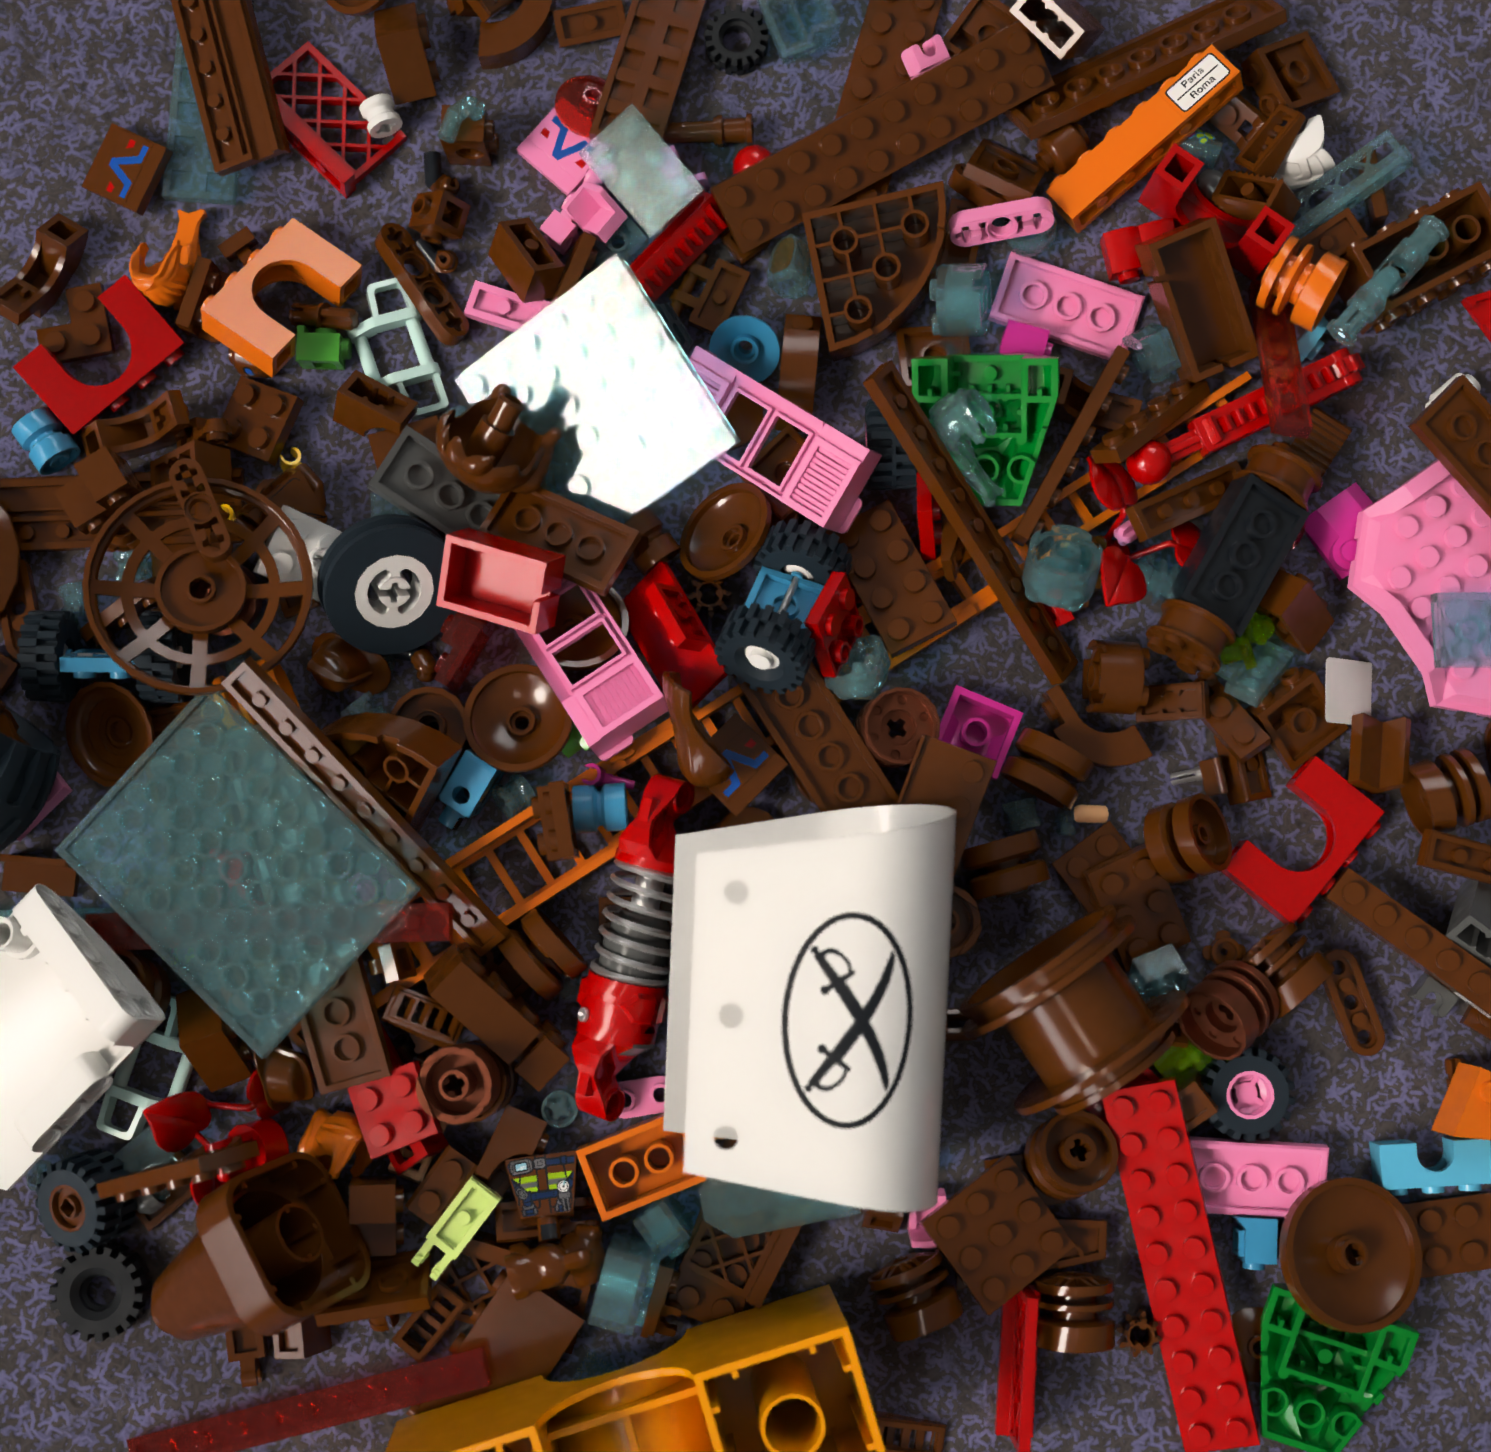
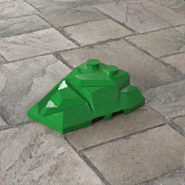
(1022, 400)
(1322, 1378)

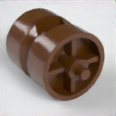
(654, 544)

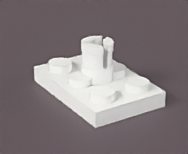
(317, 539)

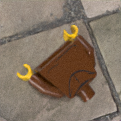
(295, 487)

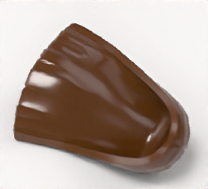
(696, 752)

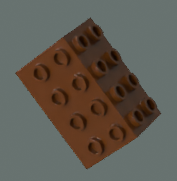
(1451, 263)

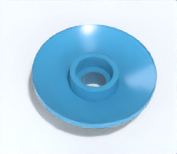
(756, 362)

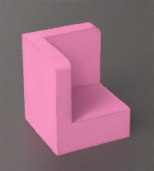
(595, 211)

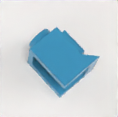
(1255, 1241)

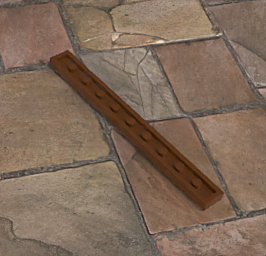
(969, 520)
(363, 803)

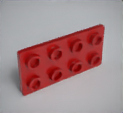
(672, 633)

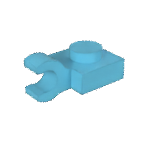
(1310, 342)

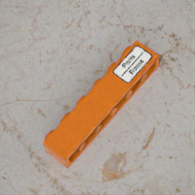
(1144, 138)

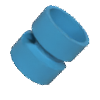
(43, 436)
(599, 808)

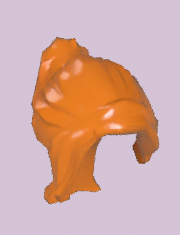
(168, 279)
(333, 1141)

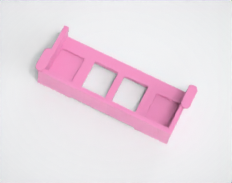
(827, 470)
(611, 699)

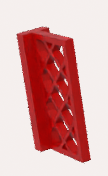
(309, 143)
(1017, 1368)

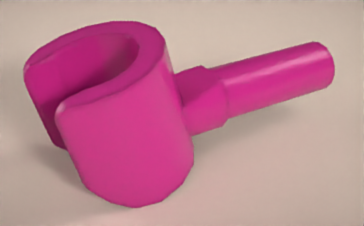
(606, 778)

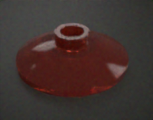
(573, 105)

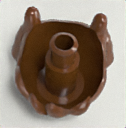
(493, 447)

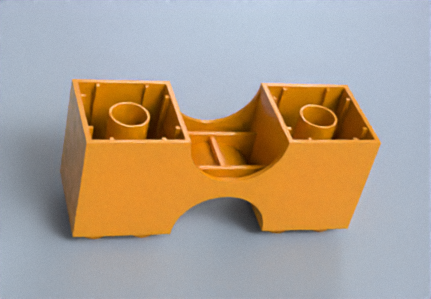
(729, 1385)

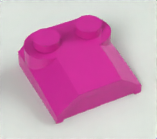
(1333, 528)
(979, 725)

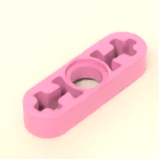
(990, 233)

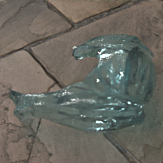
(956, 424)

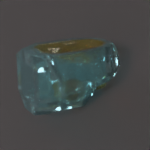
(790, 268)

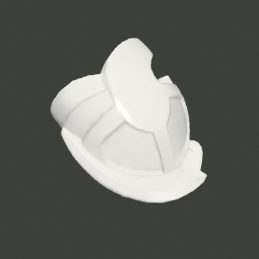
(1306, 157)

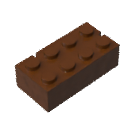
(1198, 298)
(497, 1017)

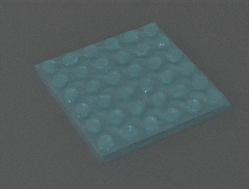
(615, 387)

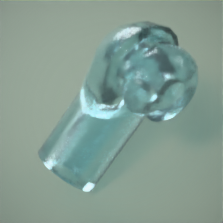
(457, 113)

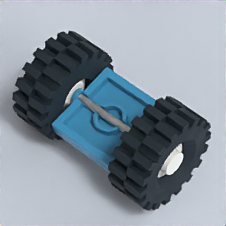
(767, 635)
(55, 659)

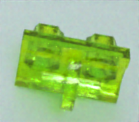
(1258, 631)
(1181, 1062)

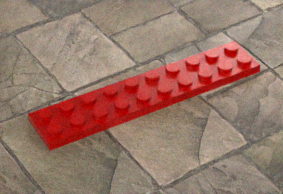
(1181, 1267)

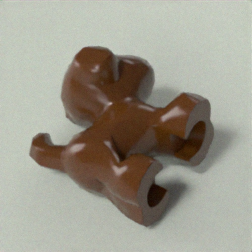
(551, 1263)

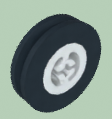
(379, 551)

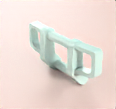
(404, 317)
(121, 1091)

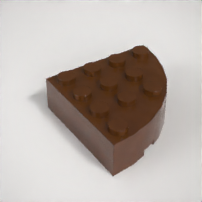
(875, 263)
(398, 758)

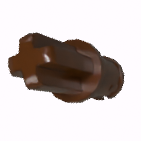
(323, 316)

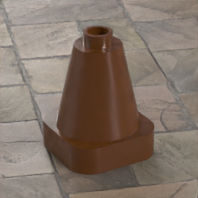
(264, 1254)

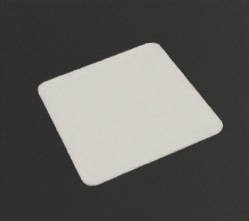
(1347, 689)

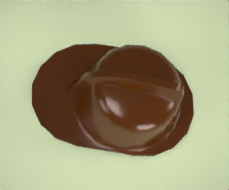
(342, 666)
(285, 1076)

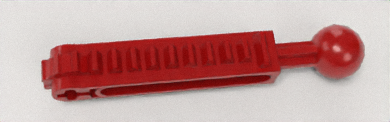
(687, 235)
(1240, 418)

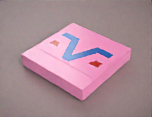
(555, 154)

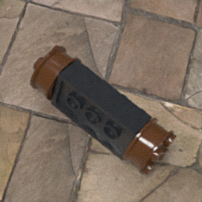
(1235, 558)

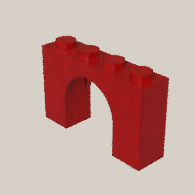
(1175, 195)
(152, 345)
(1347, 820)

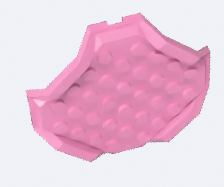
(1420, 544)

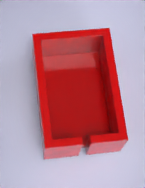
(500, 580)

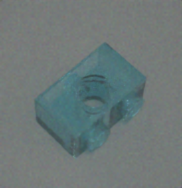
(664, 1228)

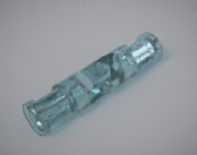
(1371, 297)

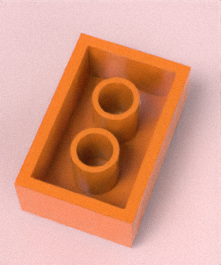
(635, 1167)

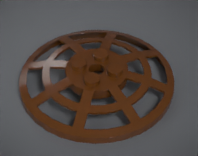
(181, 573)

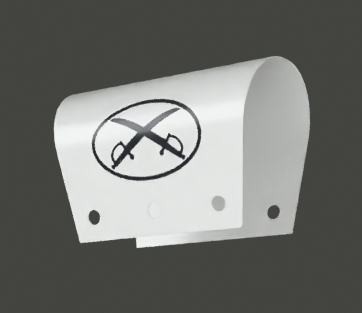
(813, 1003)

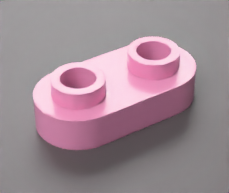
(642, 1096)

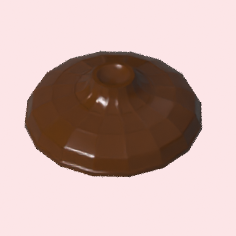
(108, 730)

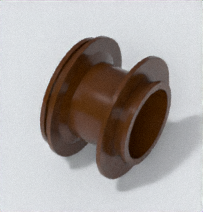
(1075, 1015)

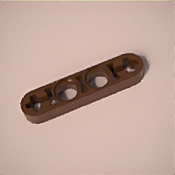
(399, 248)

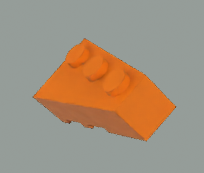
(1466, 1104)

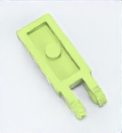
(458, 1224)

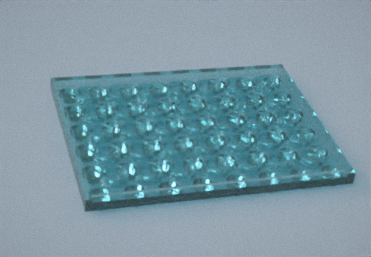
(237, 871)

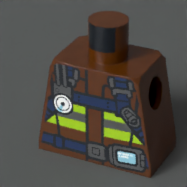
(545, 1190)

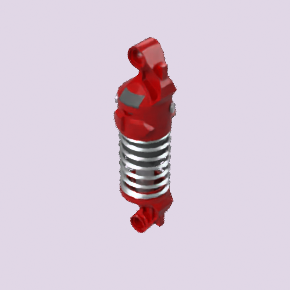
(625, 986)

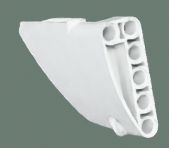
(64, 1025)

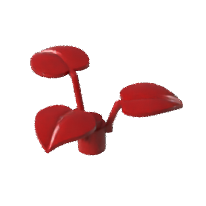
(1120, 578)
(183, 1115)

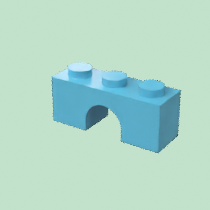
(1462, 1164)

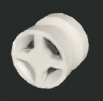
(380, 115)

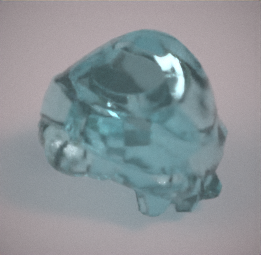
(864, 671)

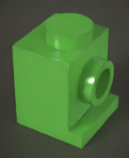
(322, 349)

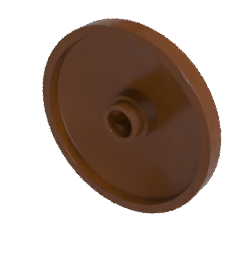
(1350, 1255)

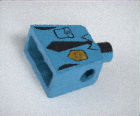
(478, 779)

